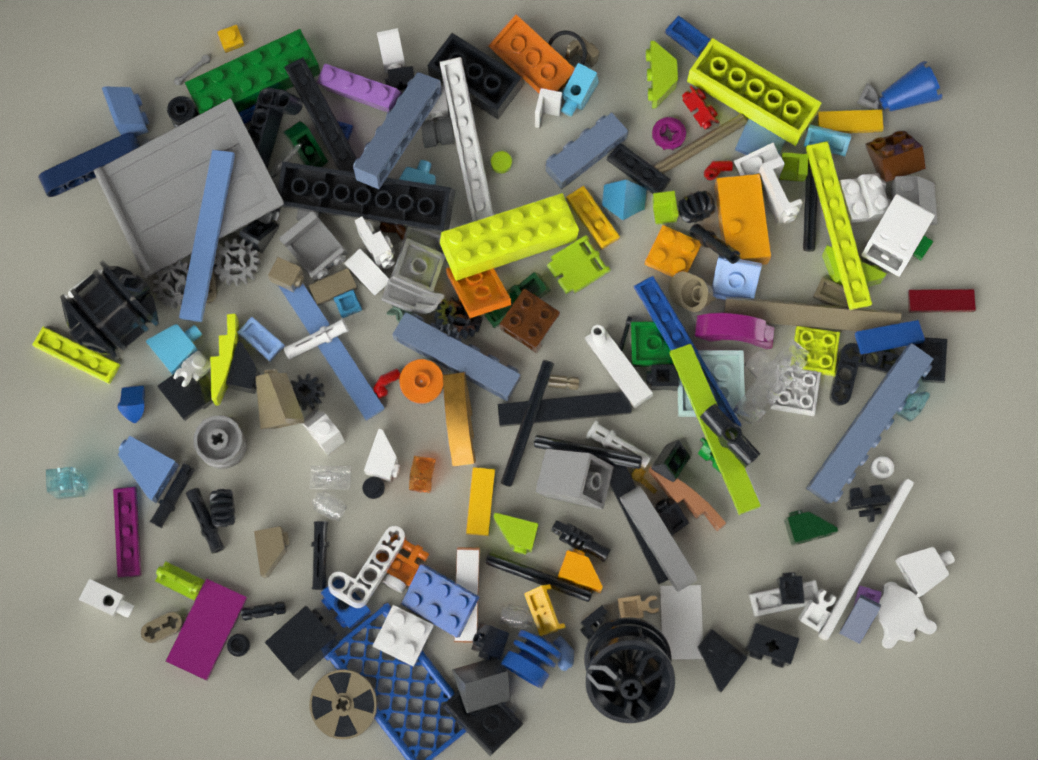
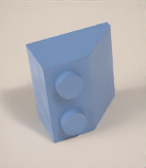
(126, 110)

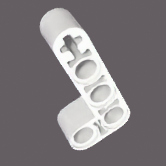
(371, 565)

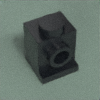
(668, 372)

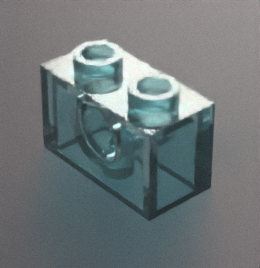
(66, 483)

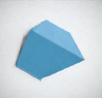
(624, 198)

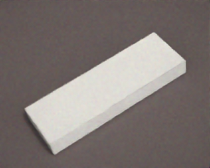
(769, 601)

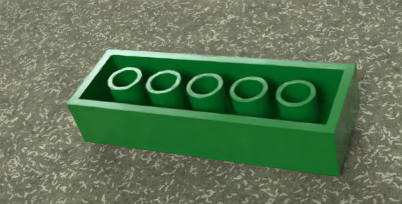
(250, 73)

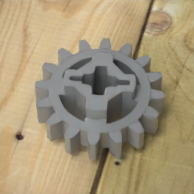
(231, 269)
(171, 282)

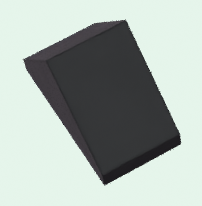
(259, 234)

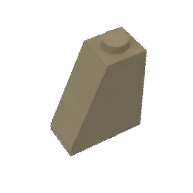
(277, 401)

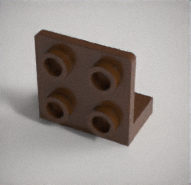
(529, 320)

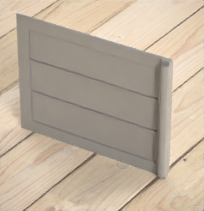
(163, 183)

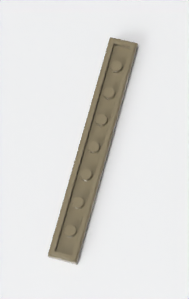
(811, 314)

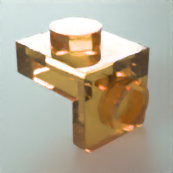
(421, 474)

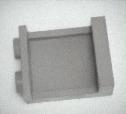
(314, 246)

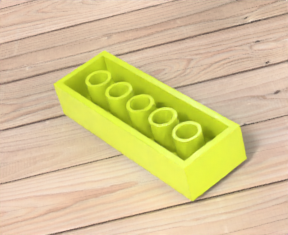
(753, 91)
(509, 236)

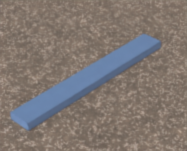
(207, 236)
(335, 353)

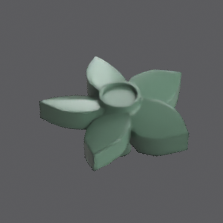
(398, 312)

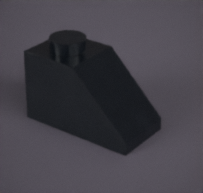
(242, 371)

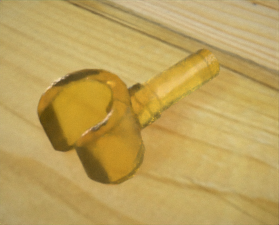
(638, 476)

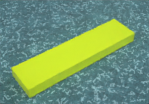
(76, 355)

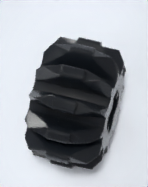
(696, 206)
(313, 386)
(222, 507)

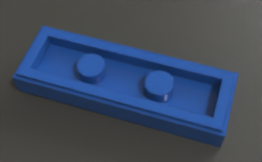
(889, 337)

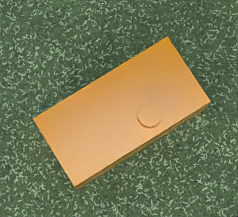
(743, 216)

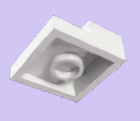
(865, 197)
(378, 246)

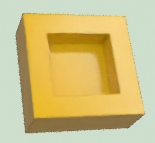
(230, 38)

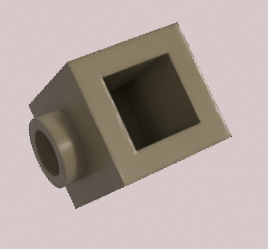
(286, 274)

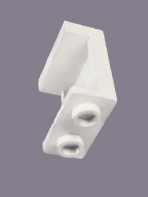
(773, 193)

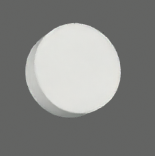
(882, 467)
(394, 583)

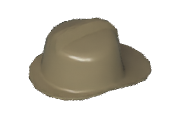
(690, 291)

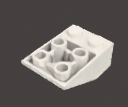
(898, 235)

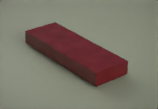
(941, 300)

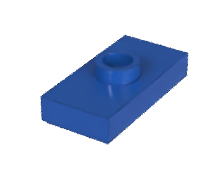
(687, 36)

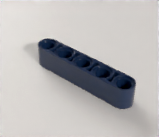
(80, 168)

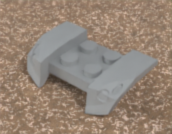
(416, 273)

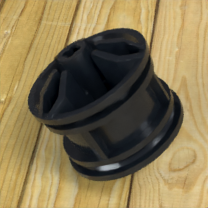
(109, 310)
(616, 683)

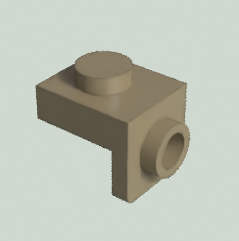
(575, 48)

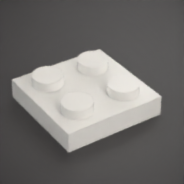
(403, 635)

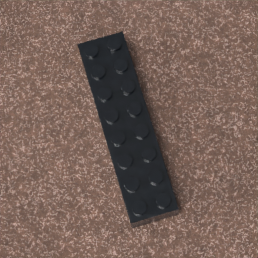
(342, 195)

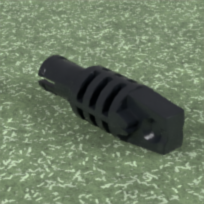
(579, 540)

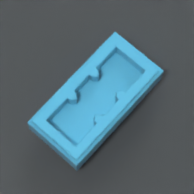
(837, 140)

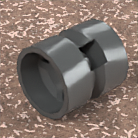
(437, 132)

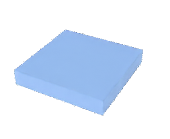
(735, 279)

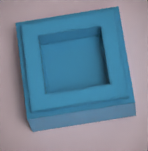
(347, 304)

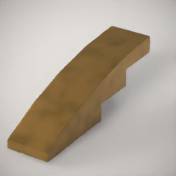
(458, 418)

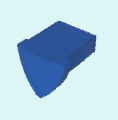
(132, 403)

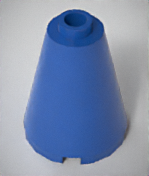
(912, 89)

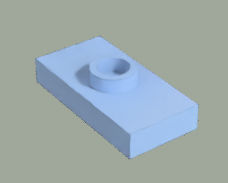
(261, 339)

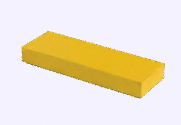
(852, 121)
(592, 217)
(480, 501)

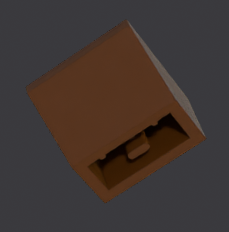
(896, 155)

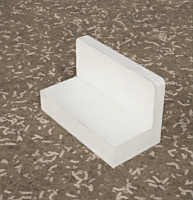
(548, 103)

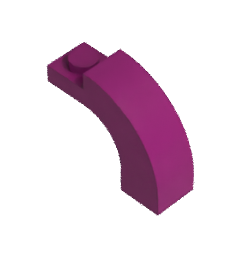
(734, 327)

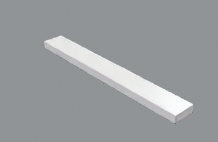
(466, 139)
(865, 559)

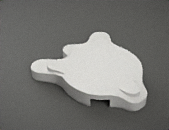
(901, 614)

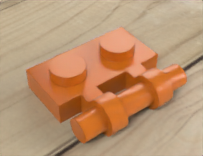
(401, 566)

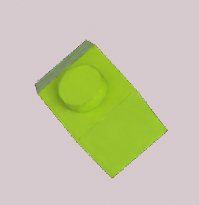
(517, 532)

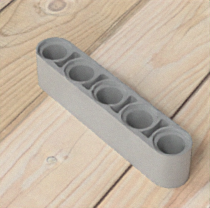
(658, 538)

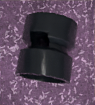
(181, 110)

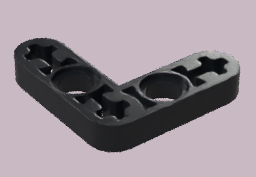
(852, 365)

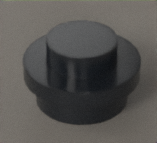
(373, 488)
(238, 645)

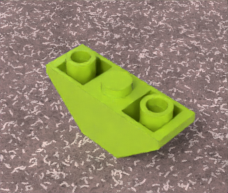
(661, 73)
(873, 273)

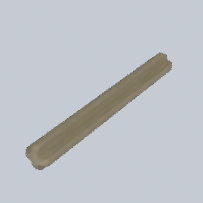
(701, 144)

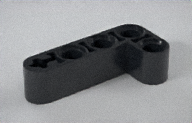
(268, 116)

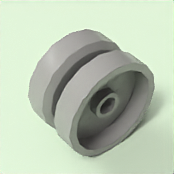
(217, 454)

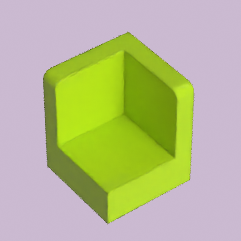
(794, 167)
(665, 207)

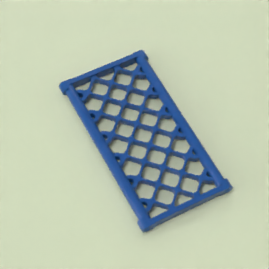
(380, 718)

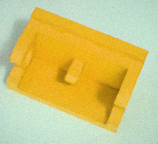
(543, 610)

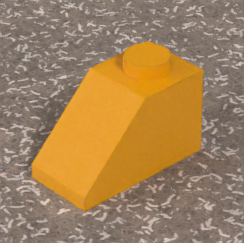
(580, 571)

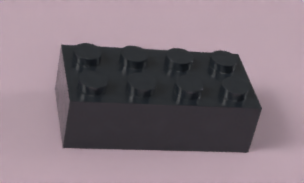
(488, 81)

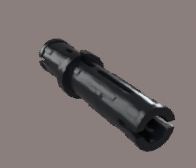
(710, 240)
(172, 496)
(203, 516)
(319, 555)

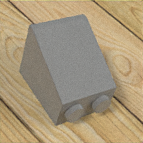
(574, 478)

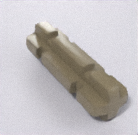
(558, 381)

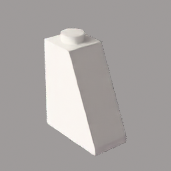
(323, 431)

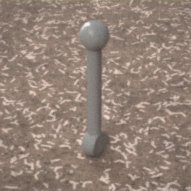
(205, 60)

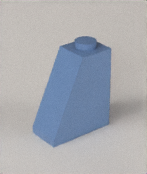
(147, 466)

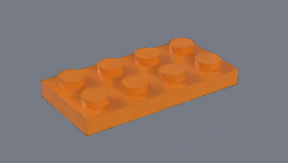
(531, 56)

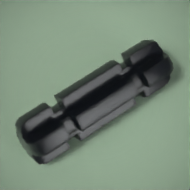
(263, 610)

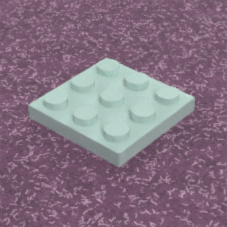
(728, 372)

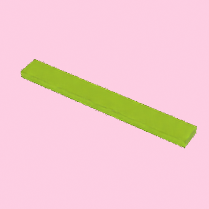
(701, 399)

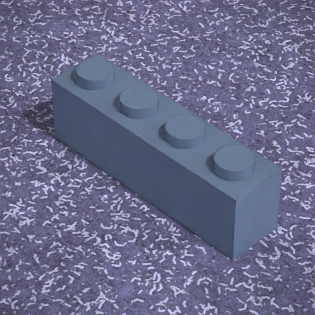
(586, 150)

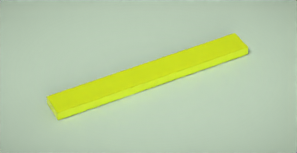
(838, 226)

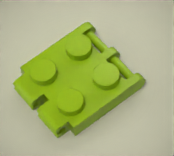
(577, 266)

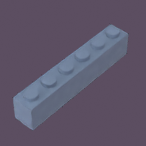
(397, 130)
(456, 356)

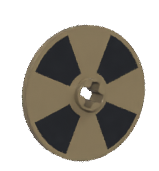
(360, 708)

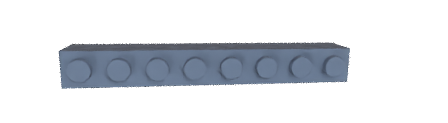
(869, 424)

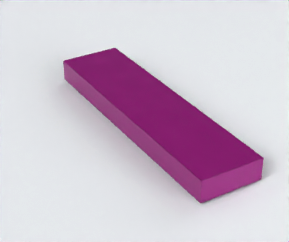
(127, 532)

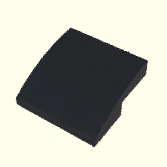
(187, 399)

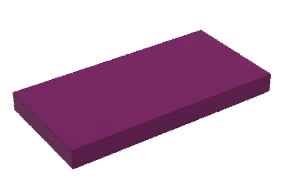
(206, 629)

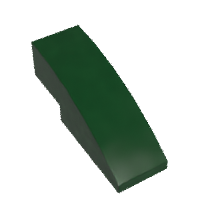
(533, 283)

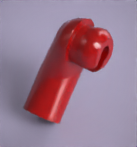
(716, 167)
(383, 381)

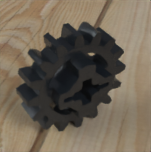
(456, 319)

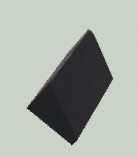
(671, 461)

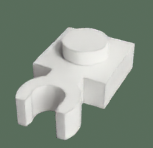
(194, 366)
(815, 613)

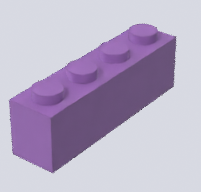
(358, 88)

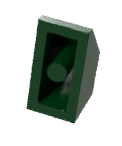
(309, 152)
(807, 527)

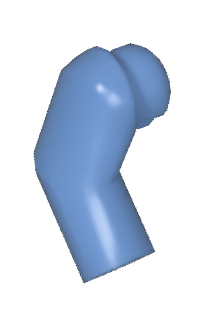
(567, 652)

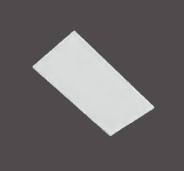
(682, 620)

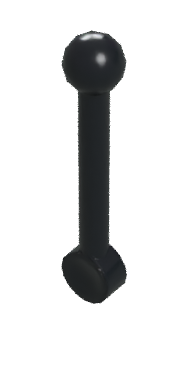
(628, 322)

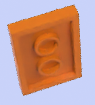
(480, 292)

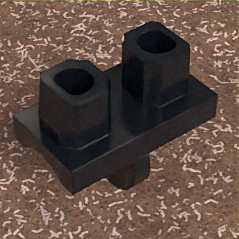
(877, 498)

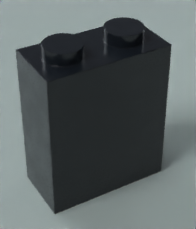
(302, 642)

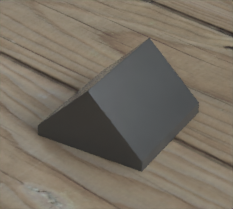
(482, 684)

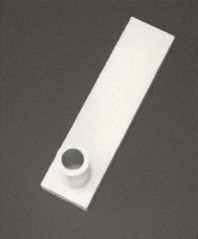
(618, 366)

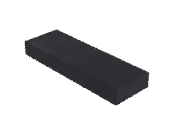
(638, 169)

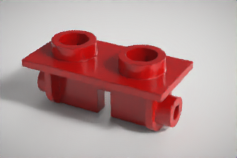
(706, 113)

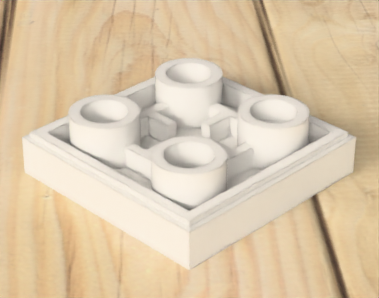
(800, 395)

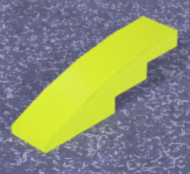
(221, 364)

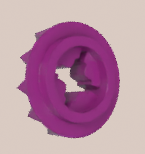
(673, 126)

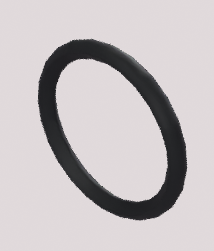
(566, 32)

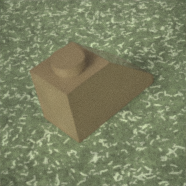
(270, 548)

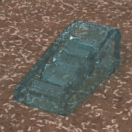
(914, 405)

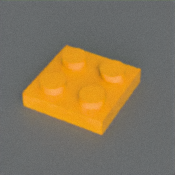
(672, 252)

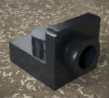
(671, 515)
(791, 589)
(595, 618)

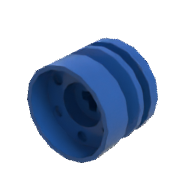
(531, 658)

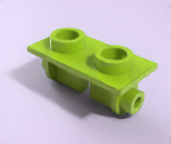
(179, 580)

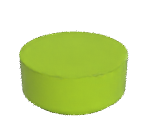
(501, 162)

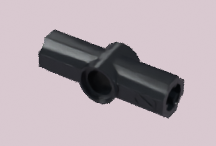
(740, 446)

